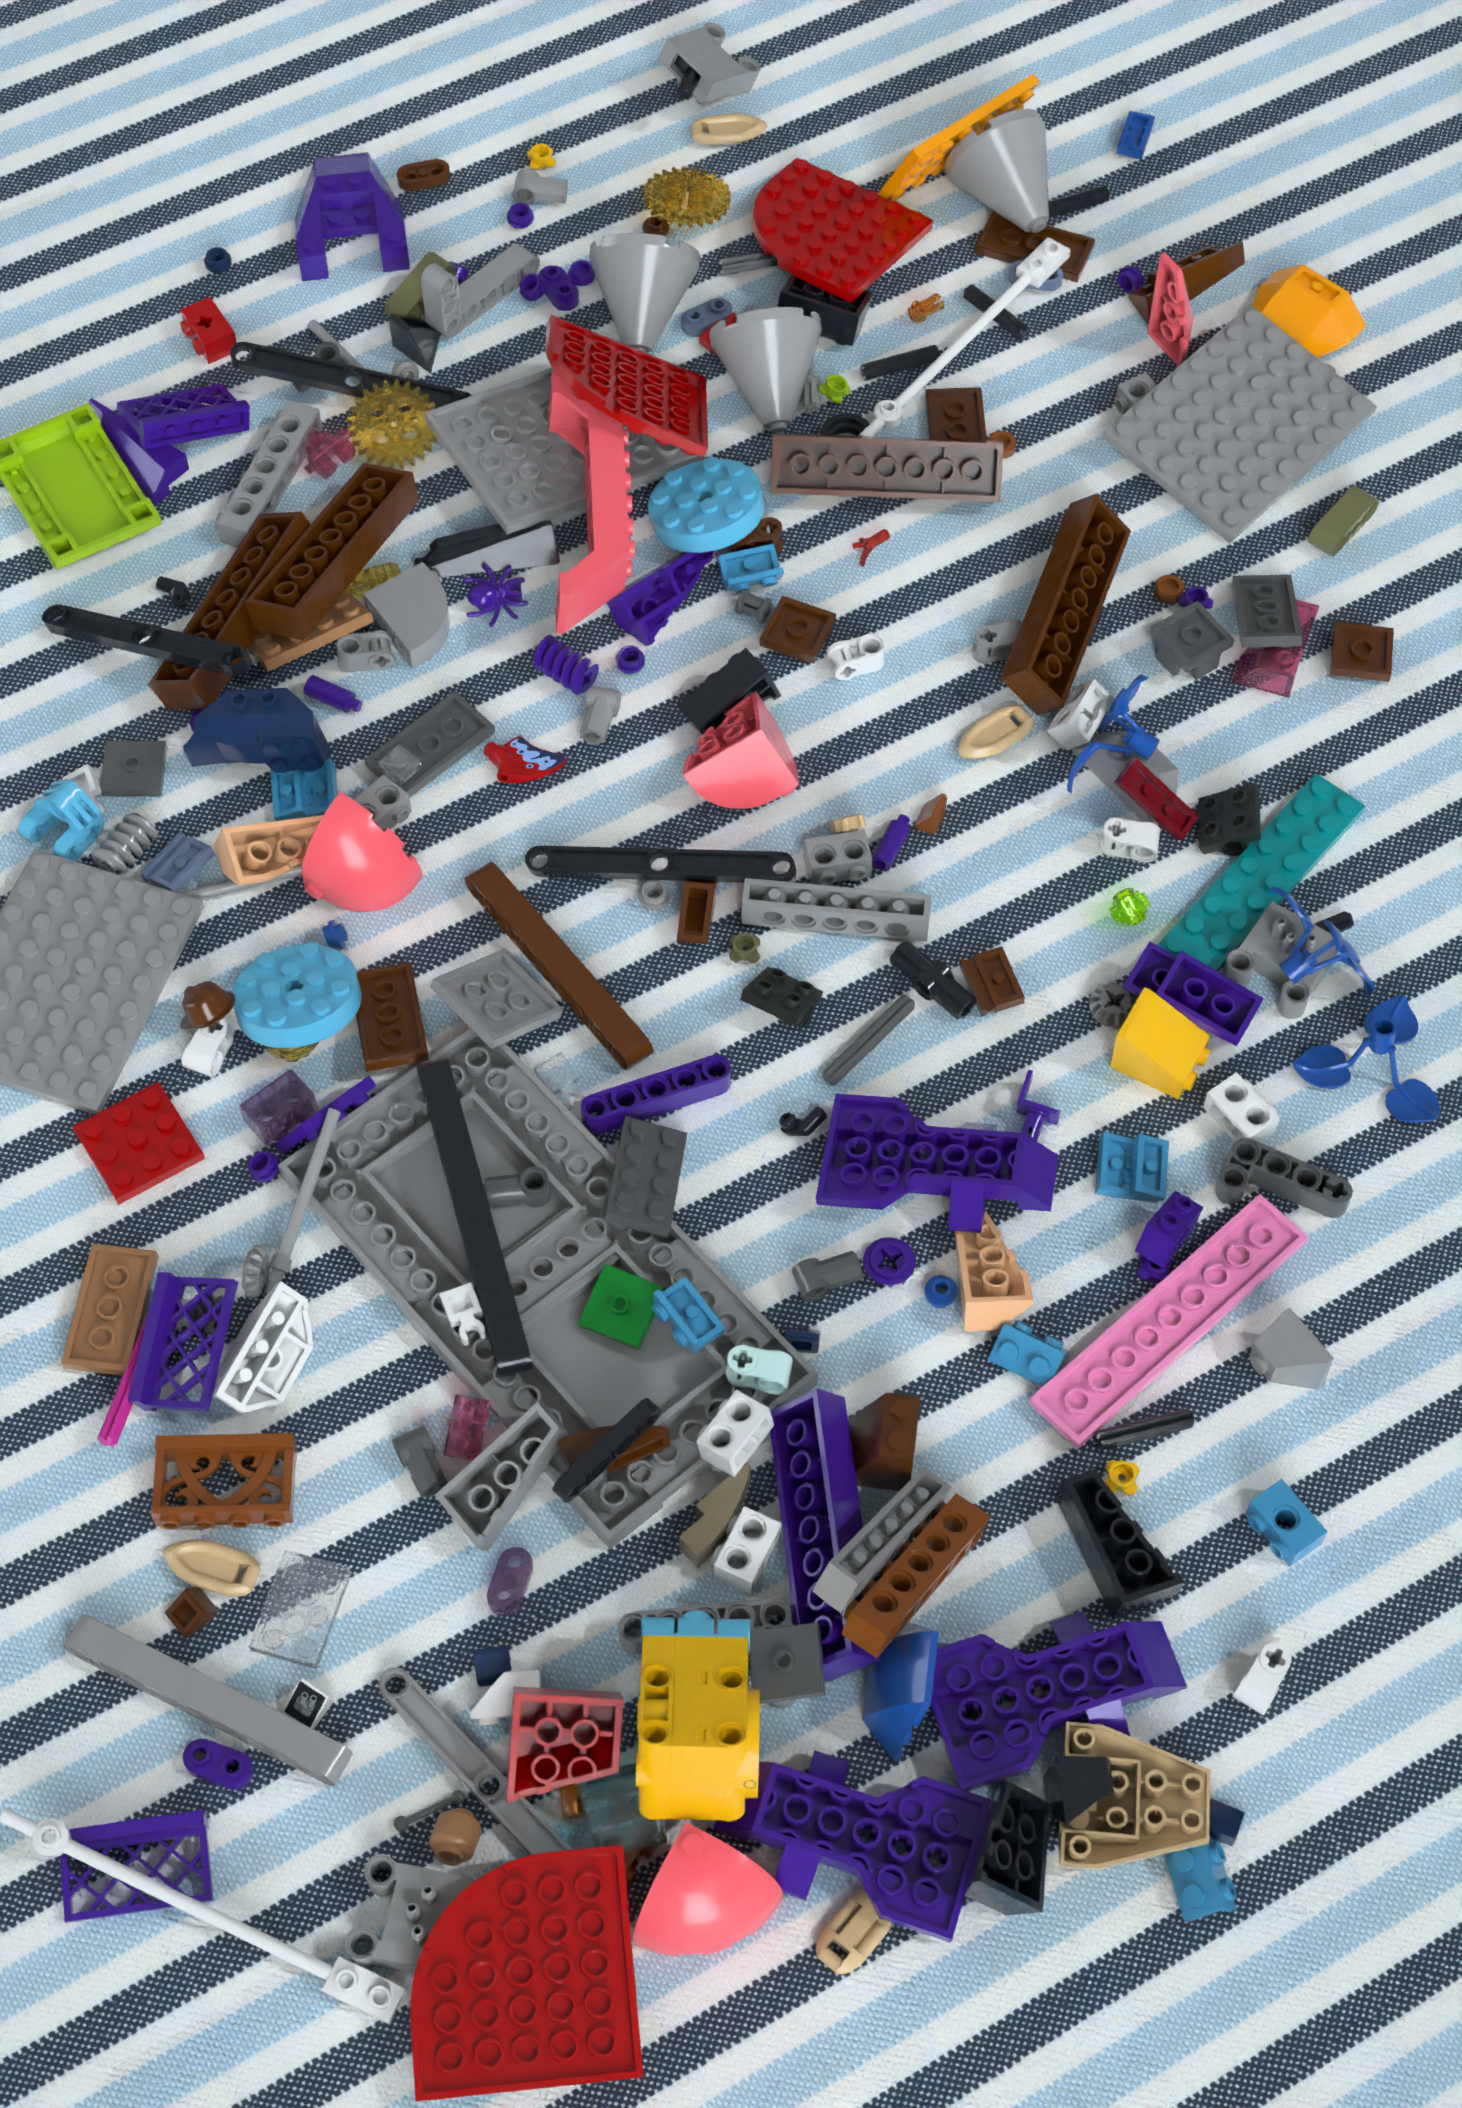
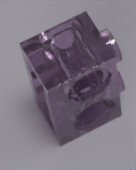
(273, 1102)

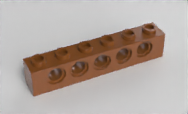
(914, 1575)

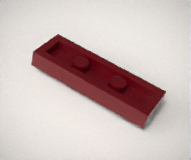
(1156, 799)

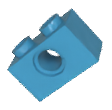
(1283, 1504)

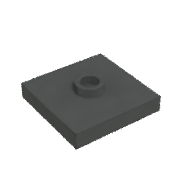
(133, 768)
(787, 1662)

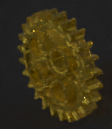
(706, 198)
(389, 400)

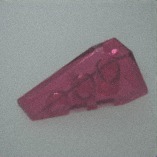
(1276, 667)

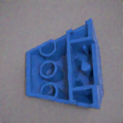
(900, 1688)

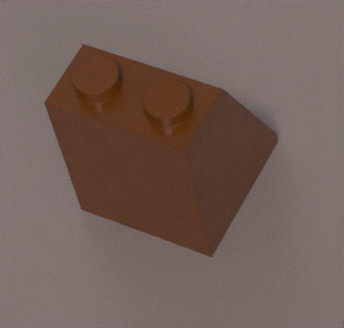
(885, 1441)

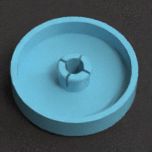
(706, 505)
(296, 995)

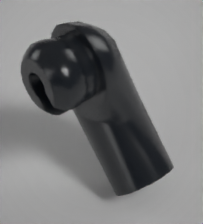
(178, 590)
(802, 1126)

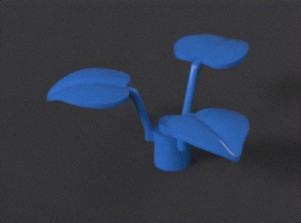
(1136, 739)
(1301, 962)
(1386, 1025)

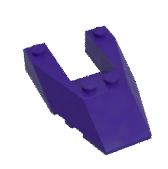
(343, 200)

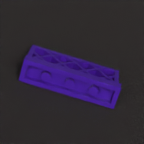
(182, 426)
(160, 1341)
(131, 1833)

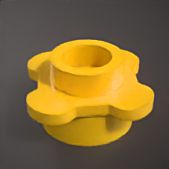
(541, 156)
(1123, 1468)

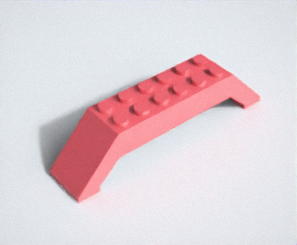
(607, 565)

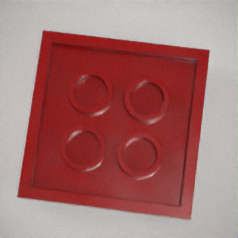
(138, 1143)

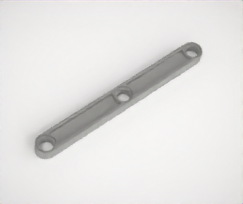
(469, 1764)

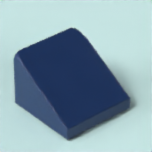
(803, 1339)
(491, 1664)
(1224, 1822)

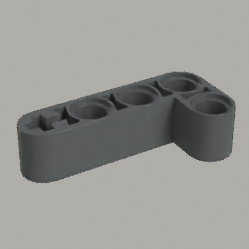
(1283, 1184)

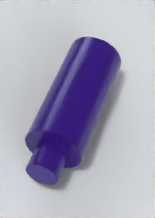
(331, 694)
(891, 843)

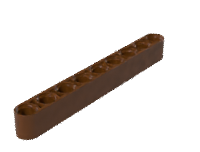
(559, 966)

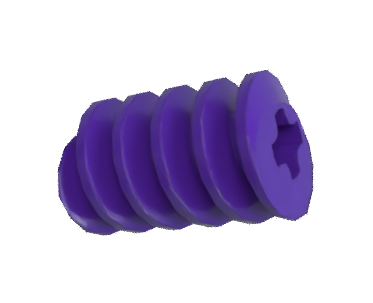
(564, 665)

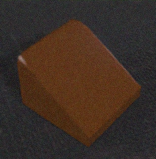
(191, 1611)

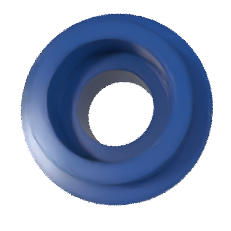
(335, 935)
(937, 1299)

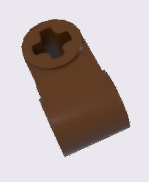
(761, 537)

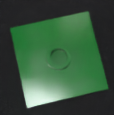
(620, 1307)

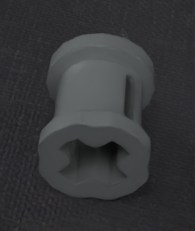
(753, 606)

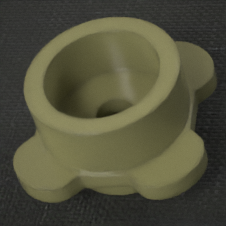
(748, 941)

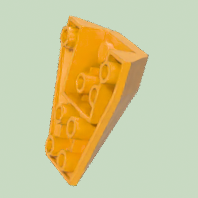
(1310, 309)

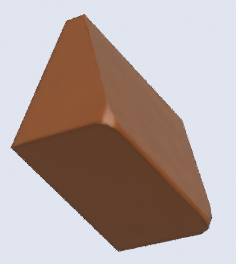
(932, 814)

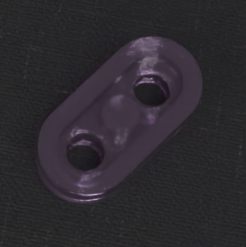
(511, 1580)

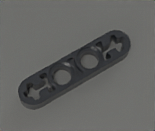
(606, 1450)

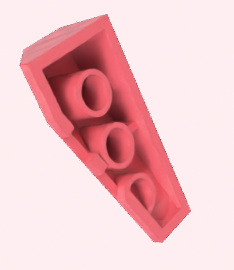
(1171, 311)

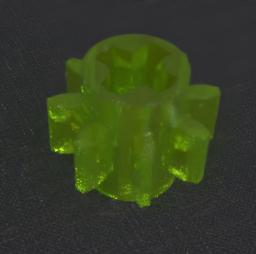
(1129, 907)

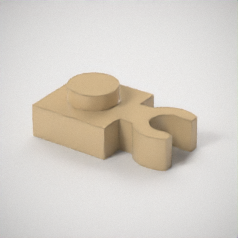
(847, 823)

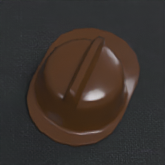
(205, 1005)

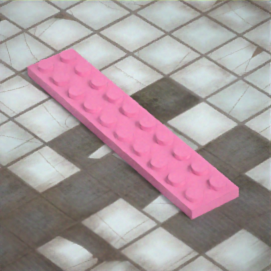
(1167, 1321)

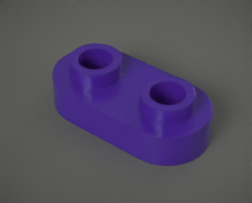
(560, 288)
(216, 1763)

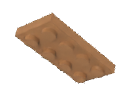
(341, 619)
(109, 1309)

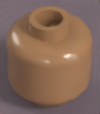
(455, 1836)

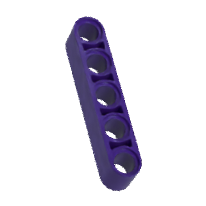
(665, 1082)

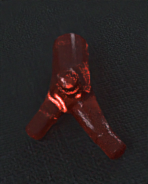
(870, 543)

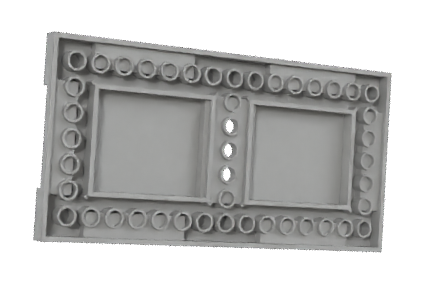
(395, 1214)

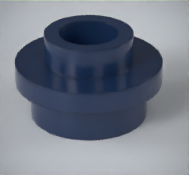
(217, 260)

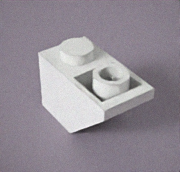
(498, 1699)

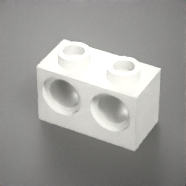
(1081, 714)
(1234, 1116)
(742, 1436)
(753, 1552)

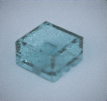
(614, 1812)

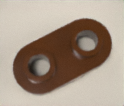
(423, 174)

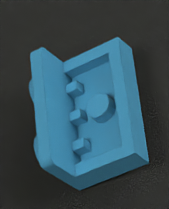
(750, 568)
(687, 1315)
(1027, 1353)
(1201, 1880)

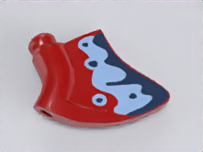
(521, 761)

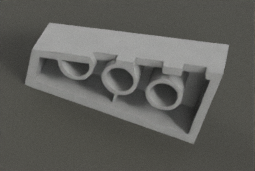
(501, 1476)

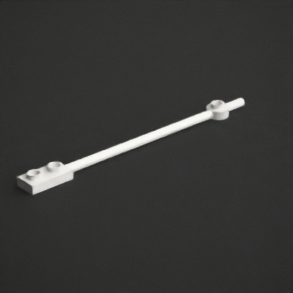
(1032, 271)
(343, 1980)

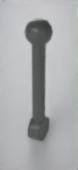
(402, 1823)

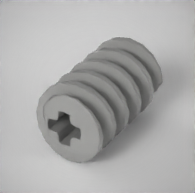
(124, 842)

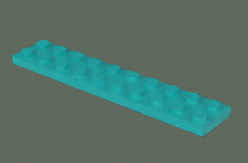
(1280, 859)

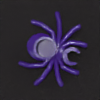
(491, 596)

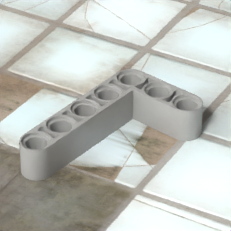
(455, 306)
(754, 1610)

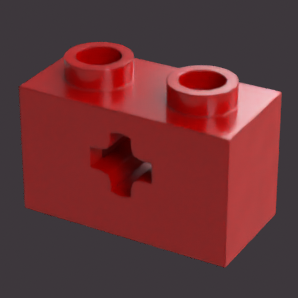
(208, 330)

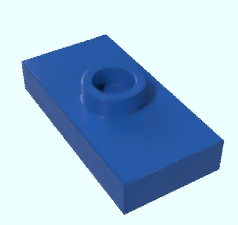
(1135, 135)

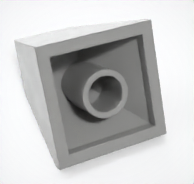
(1291, 1354)

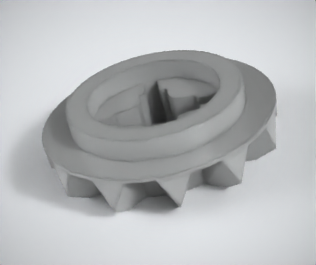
(1112, 1015)
(255, 1271)

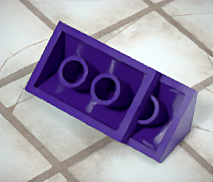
(1195, 991)

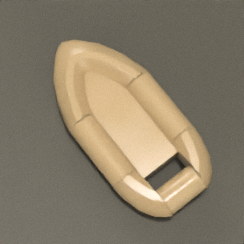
(727, 128)
(995, 732)
(213, 1566)
(855, 1930)

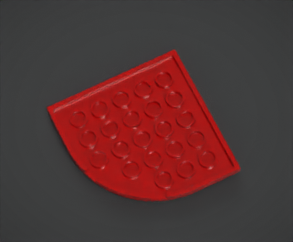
(832, 229)
(631, 385)
(529, 1981)

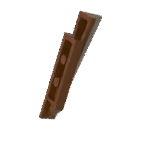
(1199, 271)

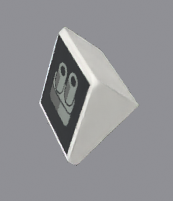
(307, 1704)

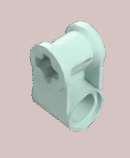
(762, 1371)

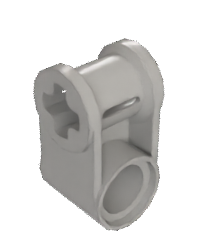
(998, 639)
(362, 651)

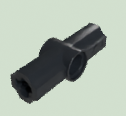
(933, 980)

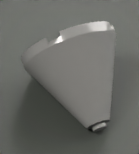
(1006, 168)
(642, 282)
(769, 359)

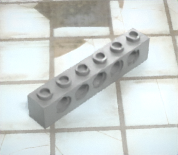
(269, 471)
(836, 909)
(880, 1540)

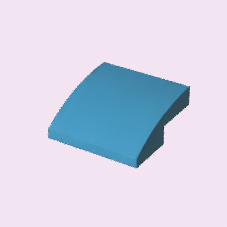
(303, 792)
(1132, 1167)

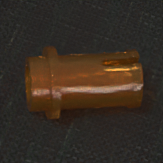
(920, 310)
(571, 1802)

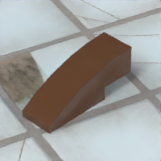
(697, 911)
(575, 1445)

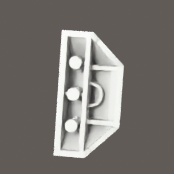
(266, 1352)

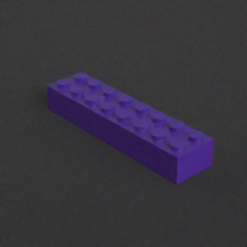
(817, 1513)

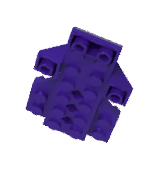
(884, 1152)
(1086, 1678)
(818, 1822)

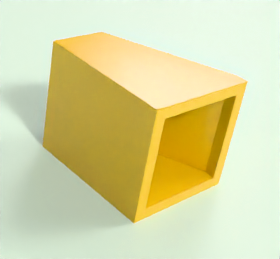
(1160, 1046)

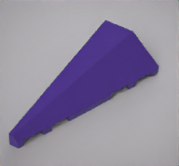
(151, 468)
(652, 598)

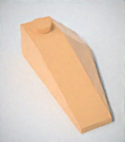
(264, 849)
(989, 1279)

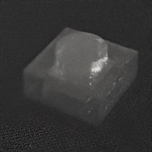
(400, 764)

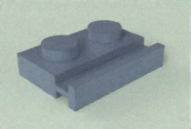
(177, 863)

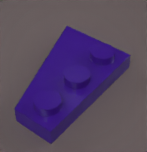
(312, 1126)

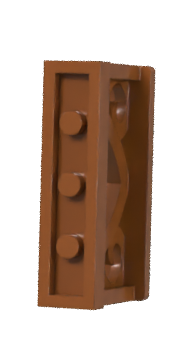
(189, 1449)

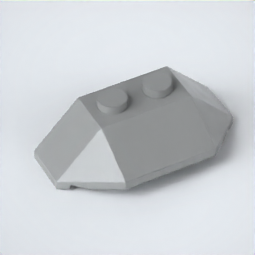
(1109, 764)

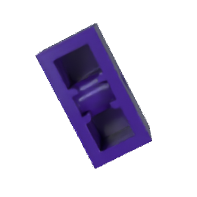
(1169, 1229)

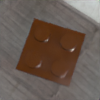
(797, 629)
(1361, 651)

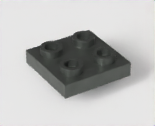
(1229, 820)
(782, 996)

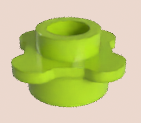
(835, 388)

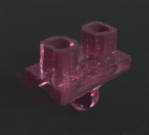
(326, 448)
(466, 1427)

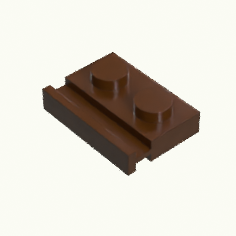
(992, 981)

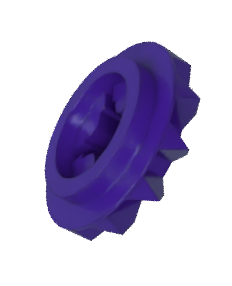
(892, 1249)

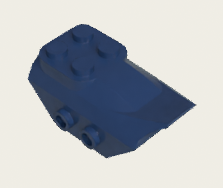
(259, 729)

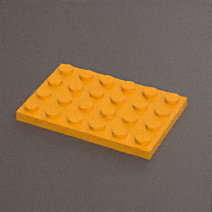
(932, 154)

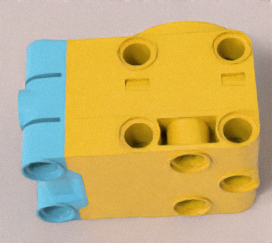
(696, 1719)

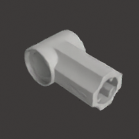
(532, 187)
(601, 707)

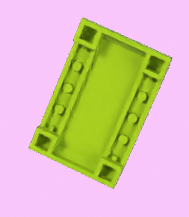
(73, 487)

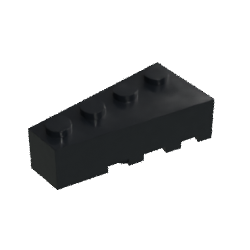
(1115, 1550)

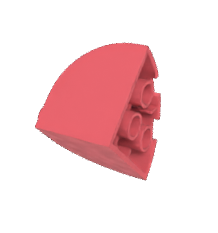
(743, 759)
(356, 861)
(704, 1898)

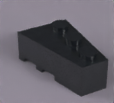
(725, 689)

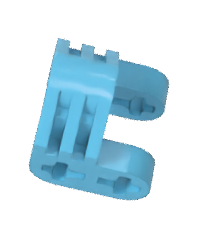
(71, 805)

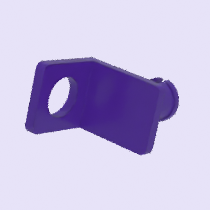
(1035, 1113)

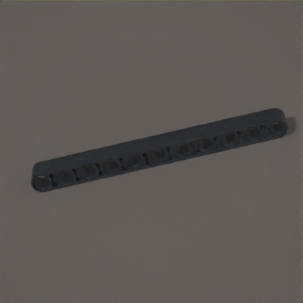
(474, 1218)

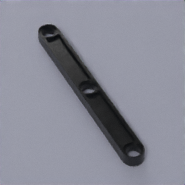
(329, 374)
(162, 644)
(637, 864)

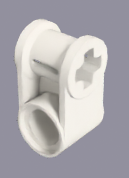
(858, 656)
(1133, 839)
(208, 1048)
(1262, 1681)

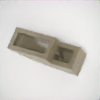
(714, 1516)

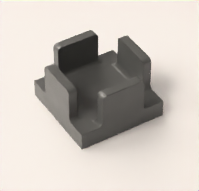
(1191, 641)

